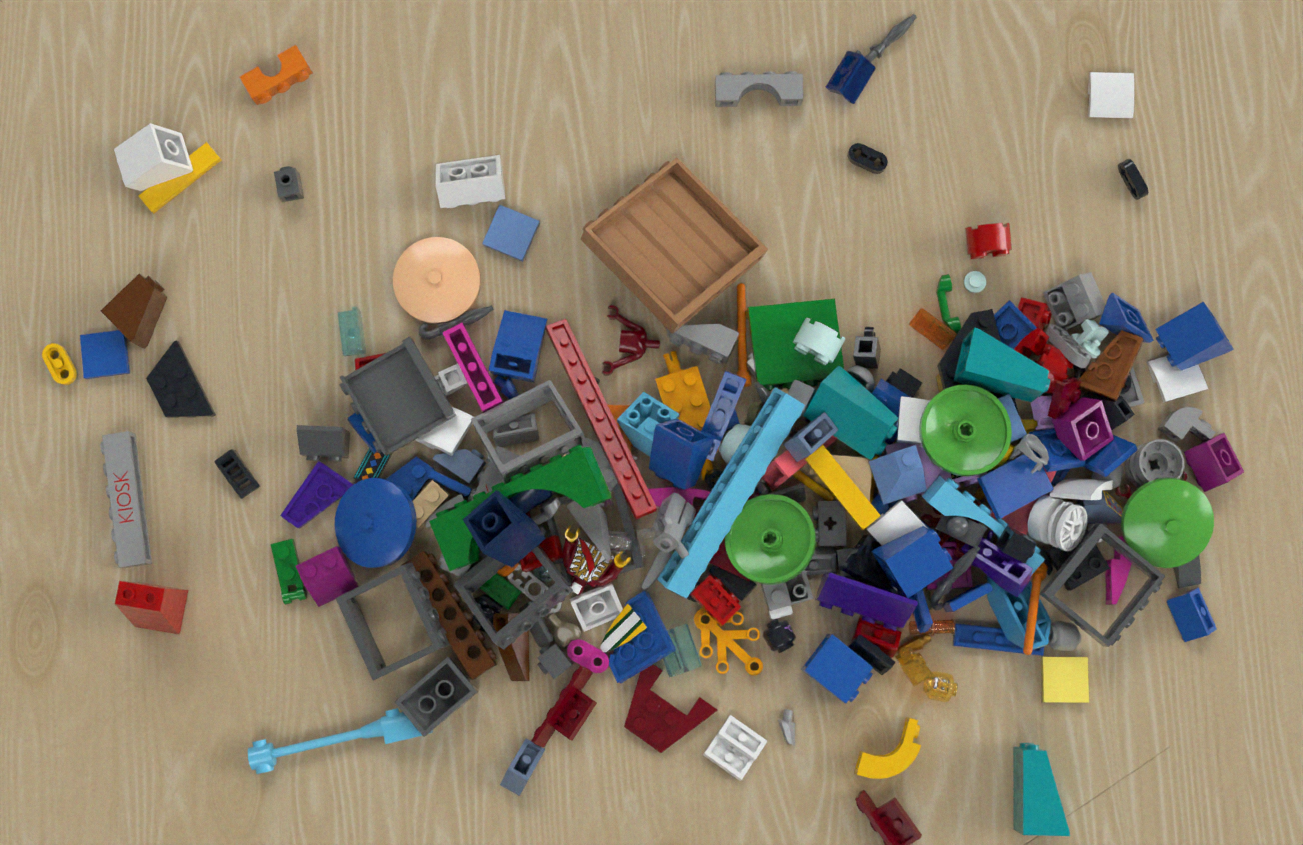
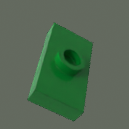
(501, 590)

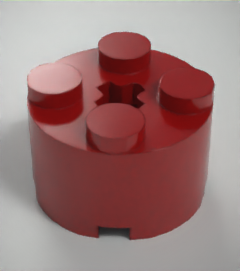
(988, 239)
(1056, 363)

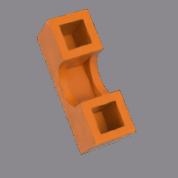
(263, 87)

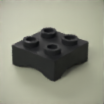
(1089, 568)

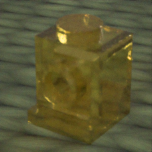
(913, 666)

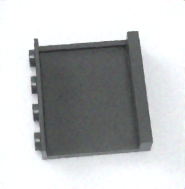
(397, 397)

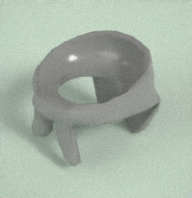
(1030, 442)

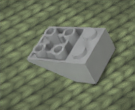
(708, 339)

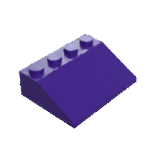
(864, 600)

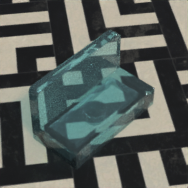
(352, 332)
(685, 656)

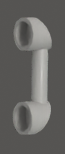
(550, 508)

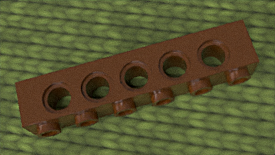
(487, 657)

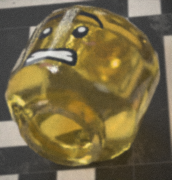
(940, 686)

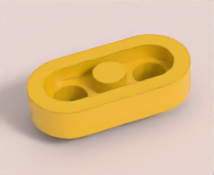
(60, 365)

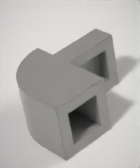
(1184, 420)

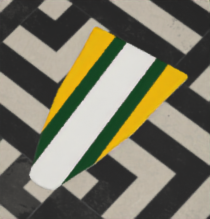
(622, 630)

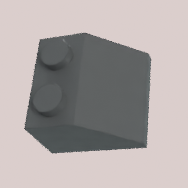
(323, 442)

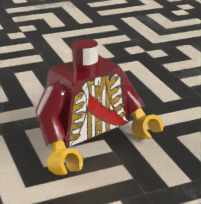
(588, 564)

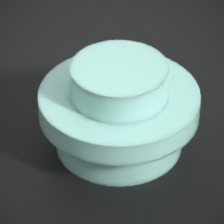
(974, 282)

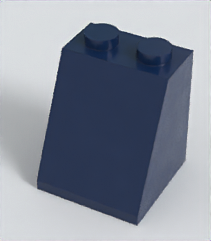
(503, 530)

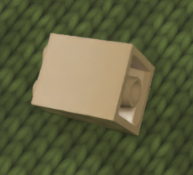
(856, 468)

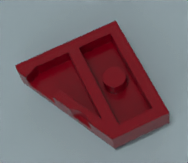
(1063, 396)

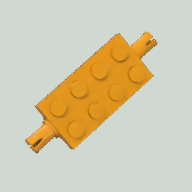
(685, 394)

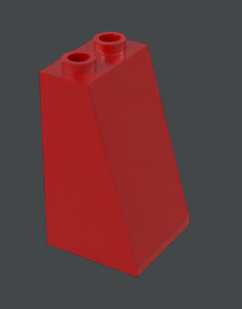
(152, 605)

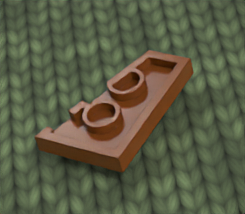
(1112, 367)

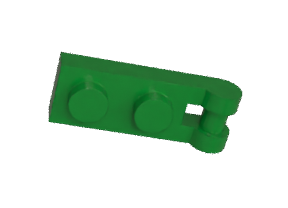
(285, 560)

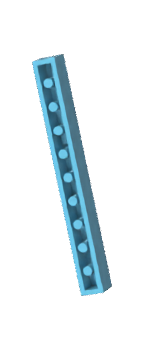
(731, 492)

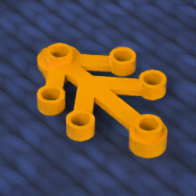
(724, 639)

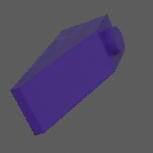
(1001, 568)

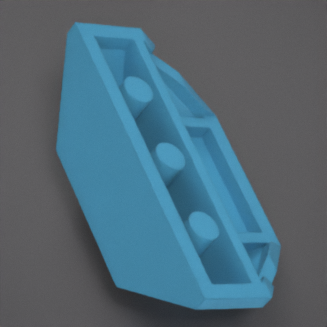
(1013, 614)

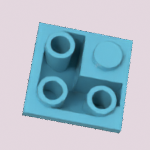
(641, 419)

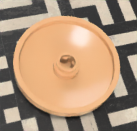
(436, 280)

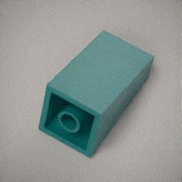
(999, 368)
(857, 414)
(1035, 794)

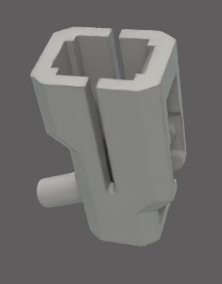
(671, 524)

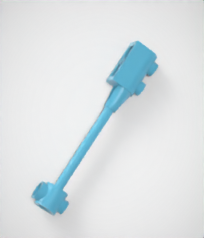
(393, 727)

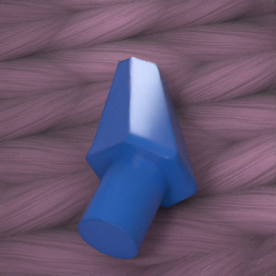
(508, 387)

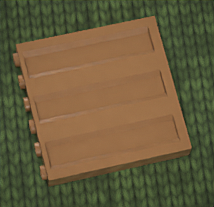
(673, 244)

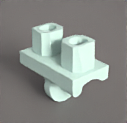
(1091, 337)

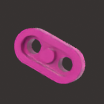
(588, 655)

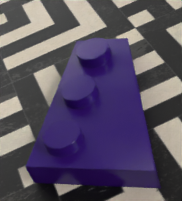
(315, 495)

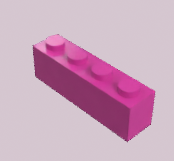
(472, 367)

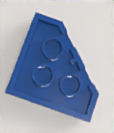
(644, 648)

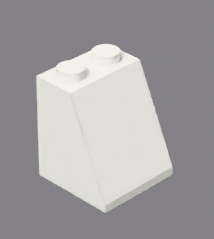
(152, 157)

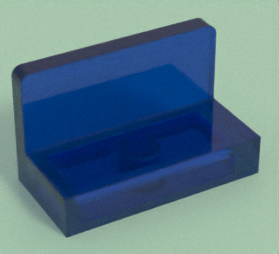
(851, 76)

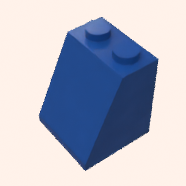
(1193, 338)
(679, 453)
(913, 560)
(838, 668)

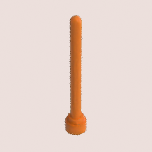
(741, 328)
(1036, 577)

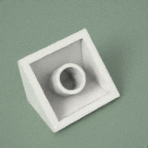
(596, 606)

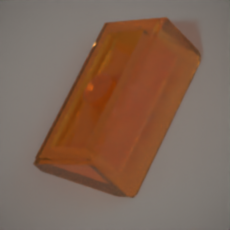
(932, 329)

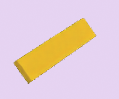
(159, 195)
(842, 487)

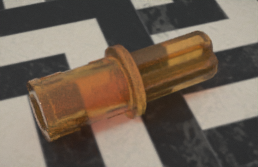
(937, 627)

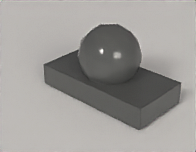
(961, 529)

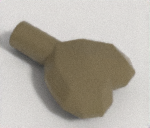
(564, 631)

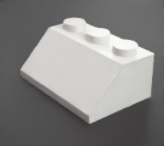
(470, 181)

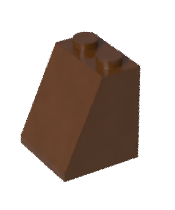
(137, 309)

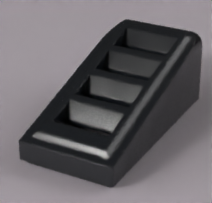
(232, 454)

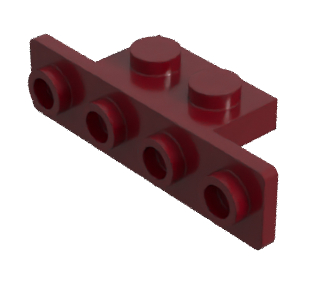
(569, 710)
(889, 820)

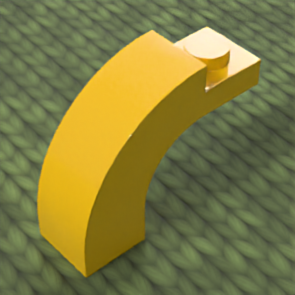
(896, 761)

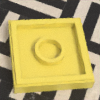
(1065, 679)

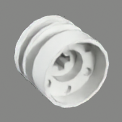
(1057, 522)

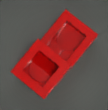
(1032, 343)

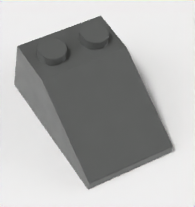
(436, 696)

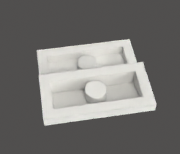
(1111, 95)
(1174, 382)
(909, 420)
(449, 434)
(1081, 488)
(894, 523)
(735, 748)

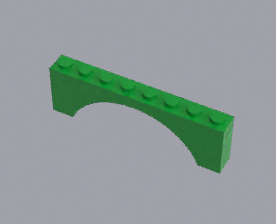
(571, 475)

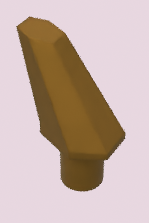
(915, 643)

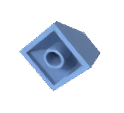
(898, 474)

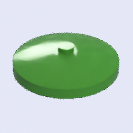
(965, 430)
(1167, 522)
(771, 540)

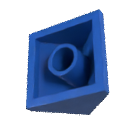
(1122, 316)

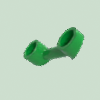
(945, 285)

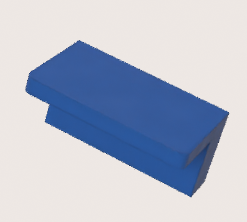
(1191, 615)

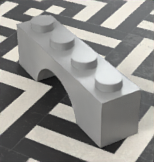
(784, 87)

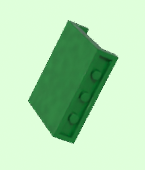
(772, 343)

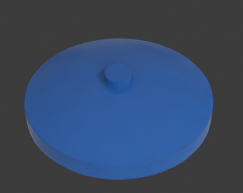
(375, 522)

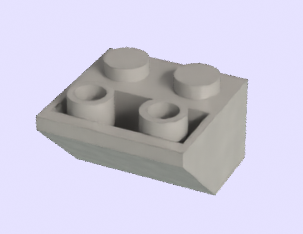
(1075, 301)
(787, 593)

